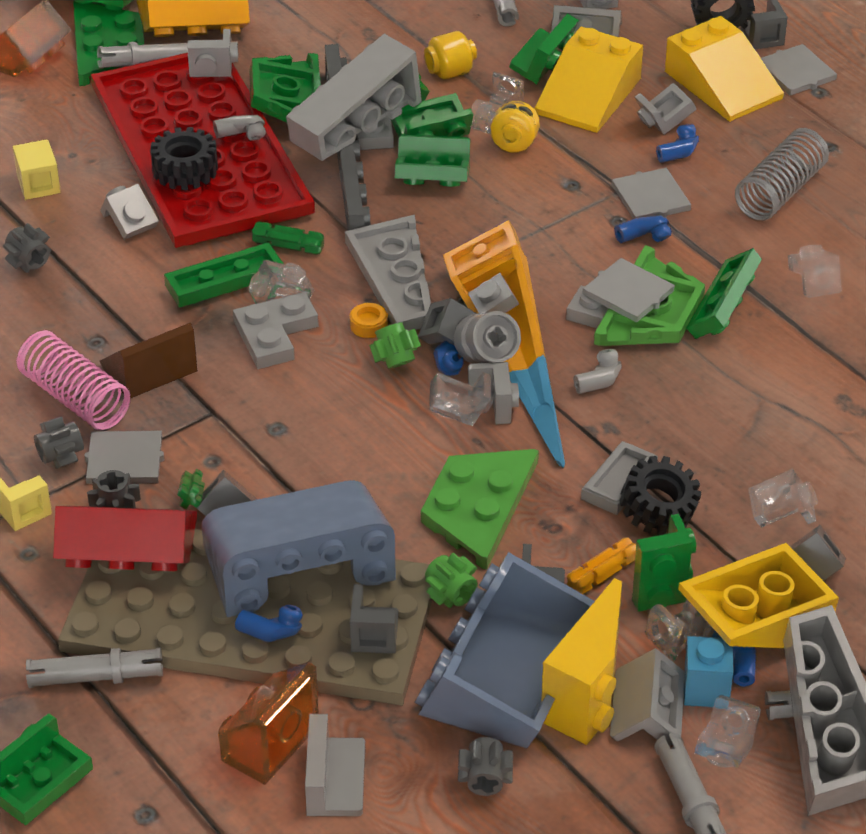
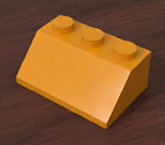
(195, 16)

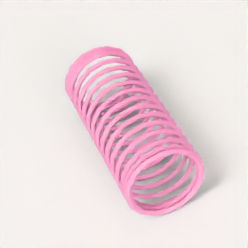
(94, 400)

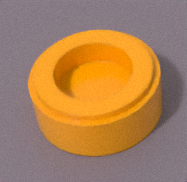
(367, 319)

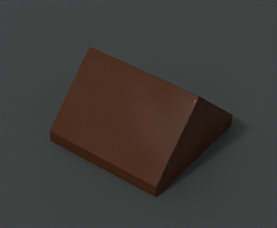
(154, 361)

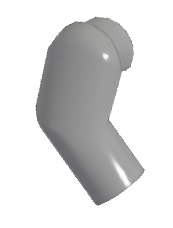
(240, 124)
(602, 376)

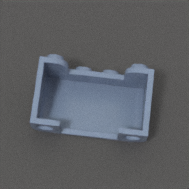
(295, 534)
(496, 666)

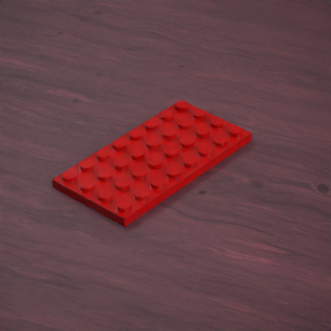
(252, 176)

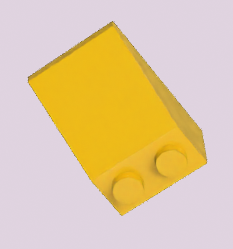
(721, 68)
(591, 79)
(757, 595)
(583, 670)

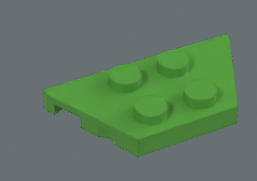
(659, 325)
(478, 498)

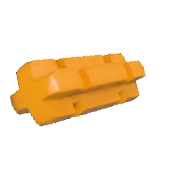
(602, 566)

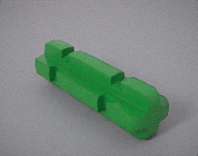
(288, 237)
(191, 489)

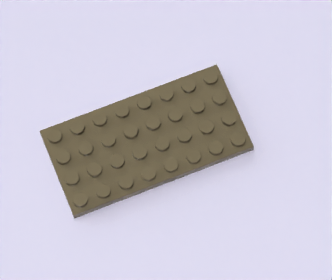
(189, 623)

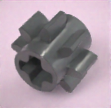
(27, 248)
(58, 442)
(113, 490)
(485, 766)

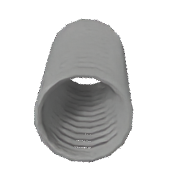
(766, 185)

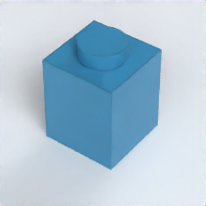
(707, 670)

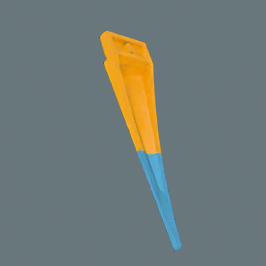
(481, 260)

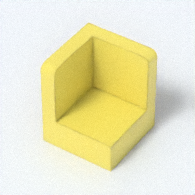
(36, 169)
(24, 502)

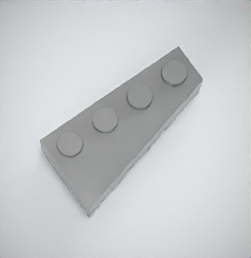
(357, 98)
(827, 709)

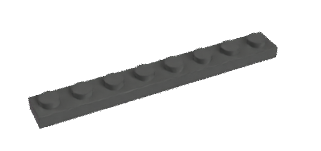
(350, 171)

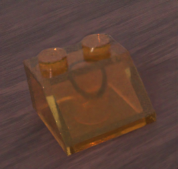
(30, 38)
(270, 723)

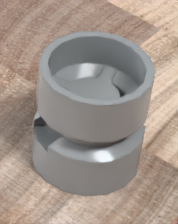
(477, 337)

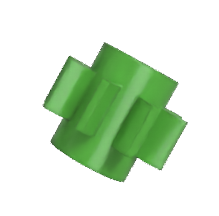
(395, 345)
(451, 580)

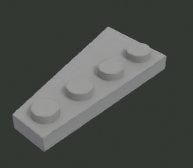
(393, 268)

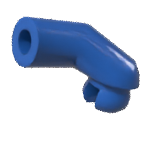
(681, 147)
(641, 226)
(447, 359)
(272, 629)
(743, 664)

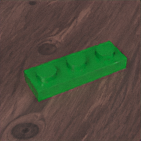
(217, 275)
(724, 294)

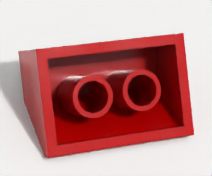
(123, 536)

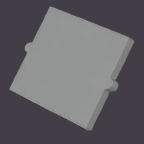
(798, 69)
(651, 194)
(628, 289)
(127, 452)

